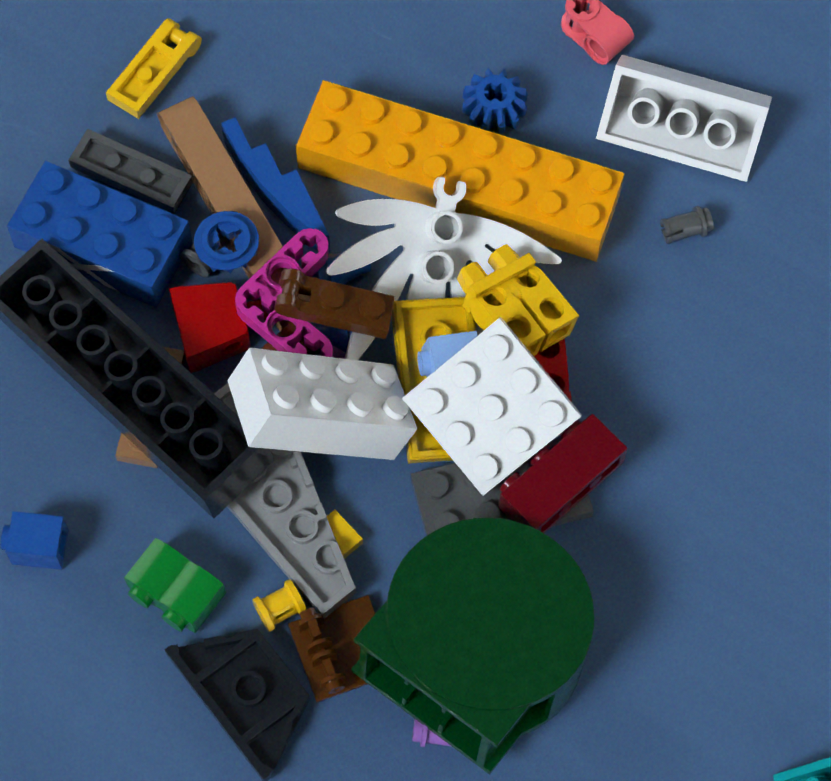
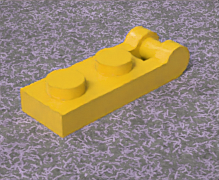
(153, 68)

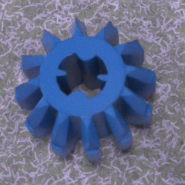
(494, 101)

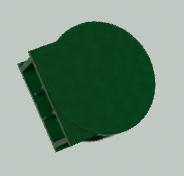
(480, 635)

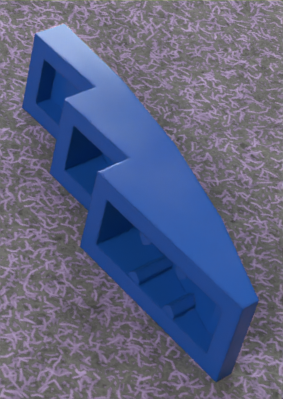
(281, 193)

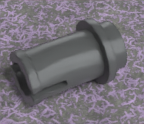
(687, 225)

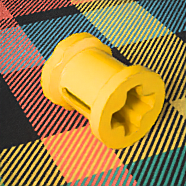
(279, 605)

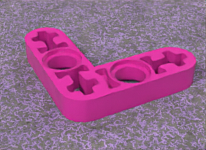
(263, 287)

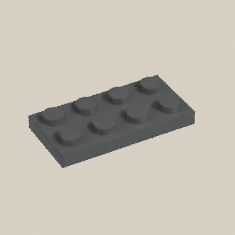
(448, 496)

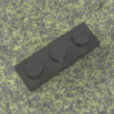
(130, 171)

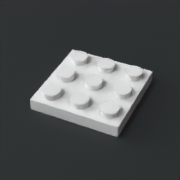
(492, 406)

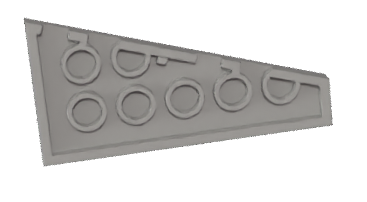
(293, 528)

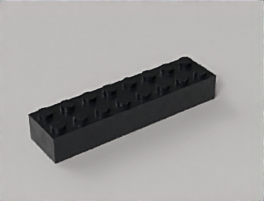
(129, 378)

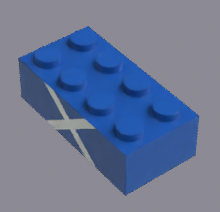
(102, 232)

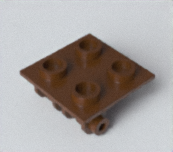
(329, 646)

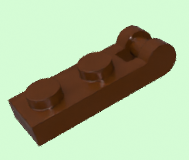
(334, 304)

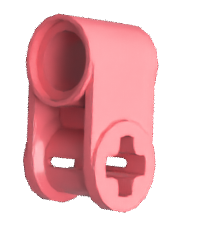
(596, 29)

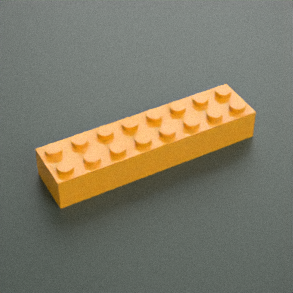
(509, 181)

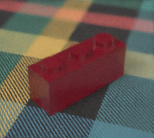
(562, 474)

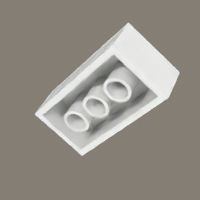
(321, 404)

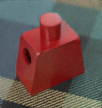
(210, 323)

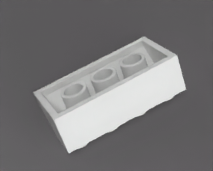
(683, 117)

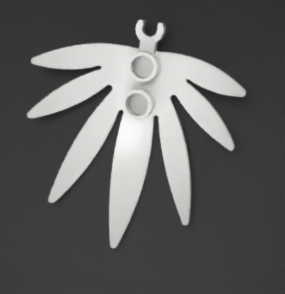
(434, 247)

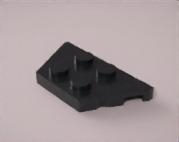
(246, 693)

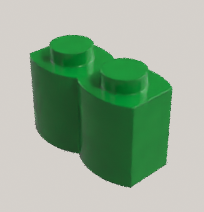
(175, 586)

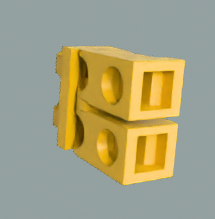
(519, 296)

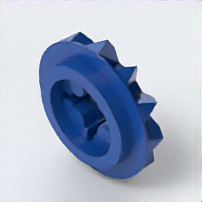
(230, 225)

